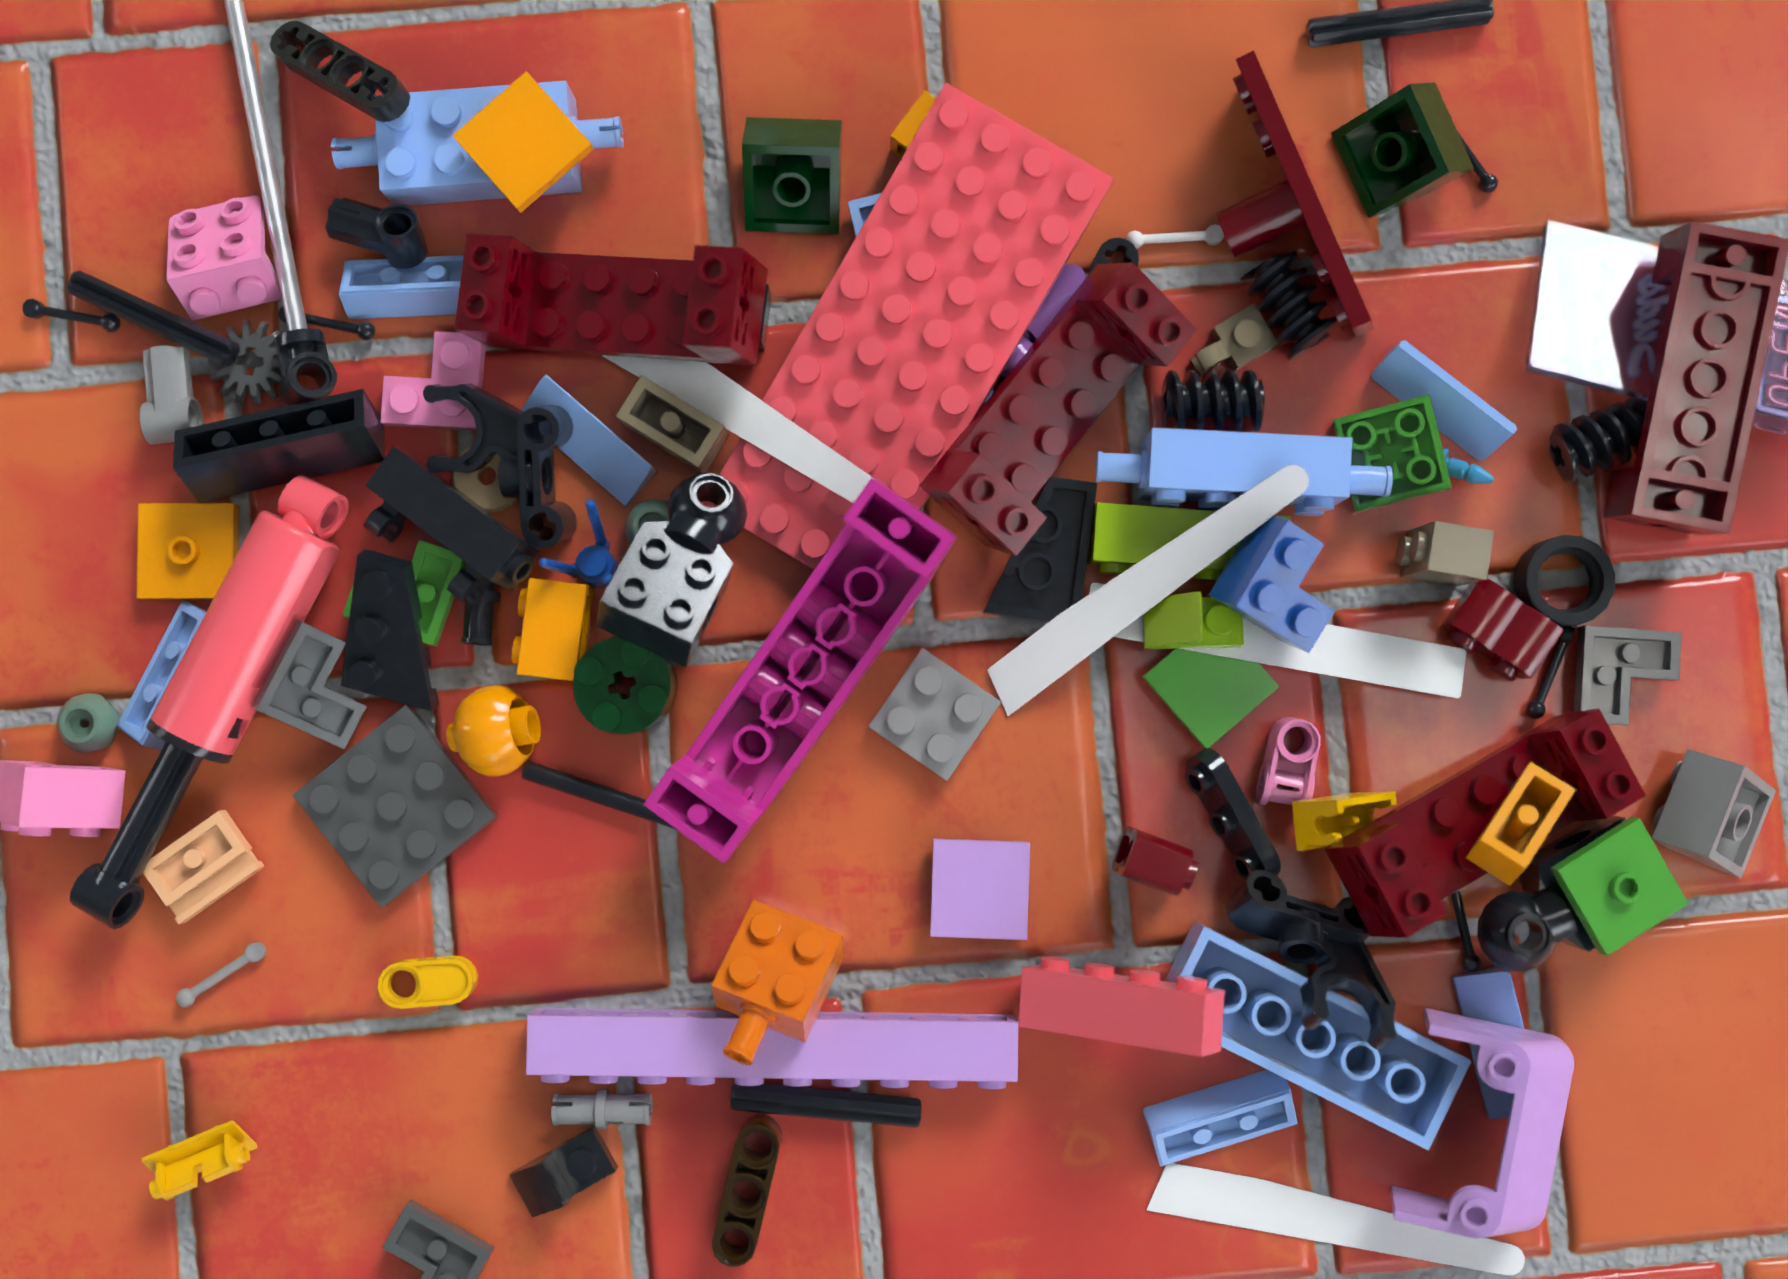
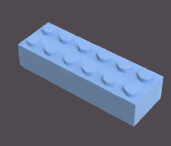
(1397, 1087)

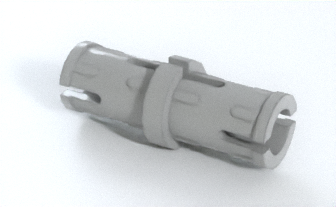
(602, 1109)

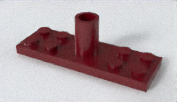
(1289, 202)

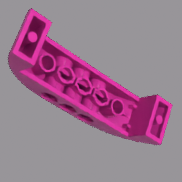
(803, 671)

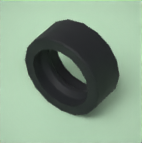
(1598, 568)

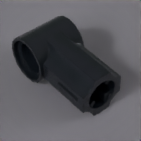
(388, 230)

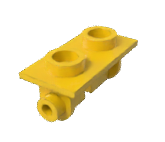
(211, 1152)

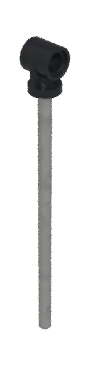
(300, 348)

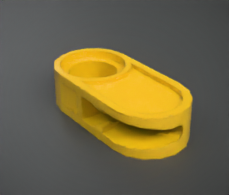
(438, 981)

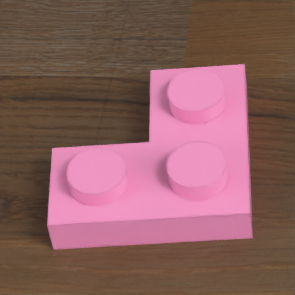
(454, 362)

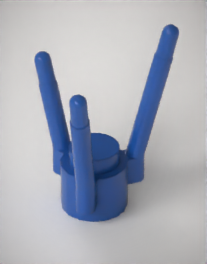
(594, 562)

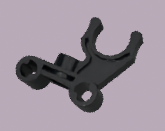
(525, 457)
(1318, 936)

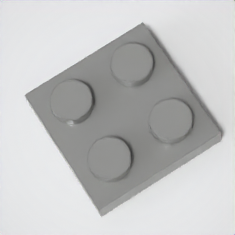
(934, 714)

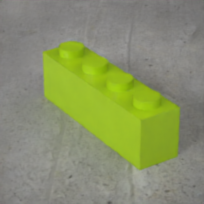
(1130, 533)

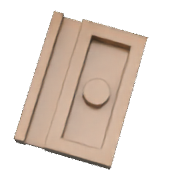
(202, 866)

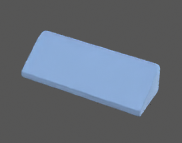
(383, 291)
(1457, 410)
(594, 445)
(159, 673)
(1489, 997)
(1219, 1116)

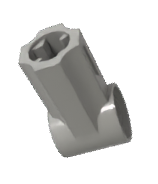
(169, 394)

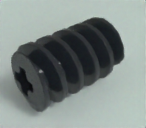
(1290, 303)
(1212, 399)
(1597, 439)

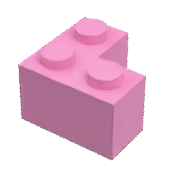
(51, 796)

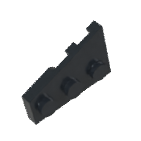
(1053, 563)
(384, 634)

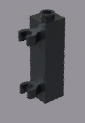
(452, 519)

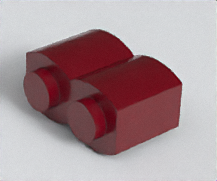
(1502, 629)
(1154, 862)

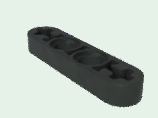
(339, 70)

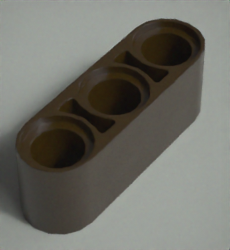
(741, 1212)

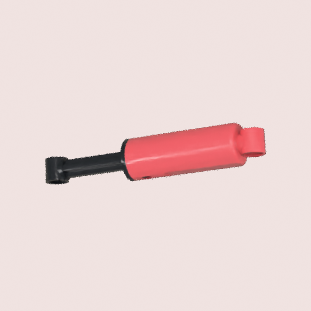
(220, 678)

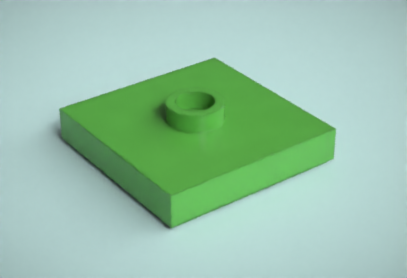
(1619, 886)

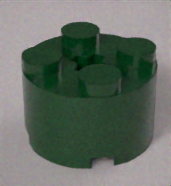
(614, 712)

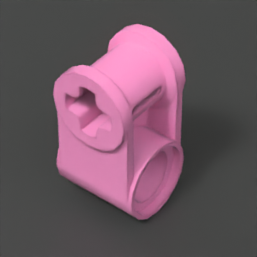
(1288, 768)

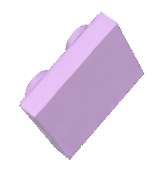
(980, 889)

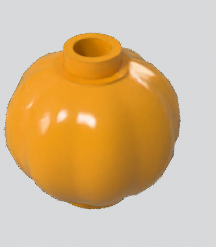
(494, 730)

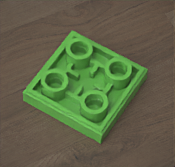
(1398, 437)
(1209, 691)

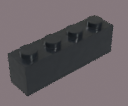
(279, 445)

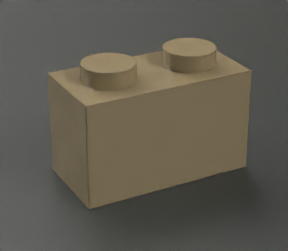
(672, 424)
(1445, 554)

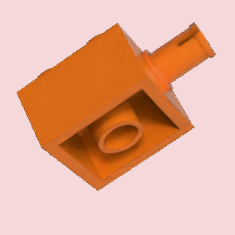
(775, 977)

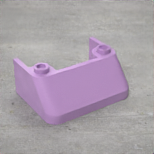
(1539, 1076)

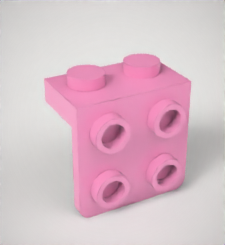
(220, 258)

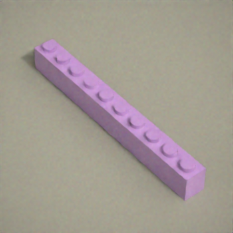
(838, 1048)

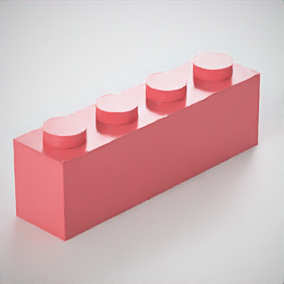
(1122, 1008)

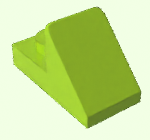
(1191, 623)

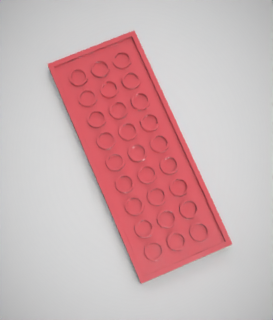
(920, 314)

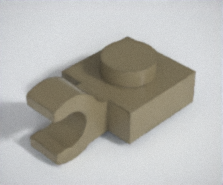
(1237, 341)

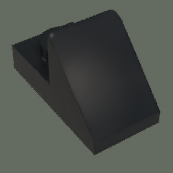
(563, 1172)

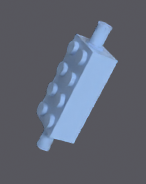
(425, 163)
(1223, 465)

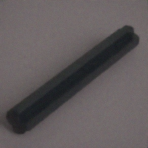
(1397, 21)
(153, 318)
(827, 1104)

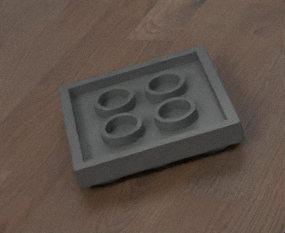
(395, 805)

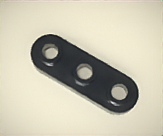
(1231, 814)

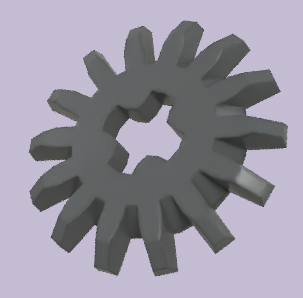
(263, 377)

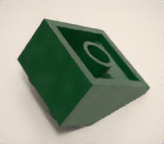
(1402, 149)
(792, 175)

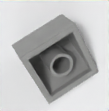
(1713, 812)

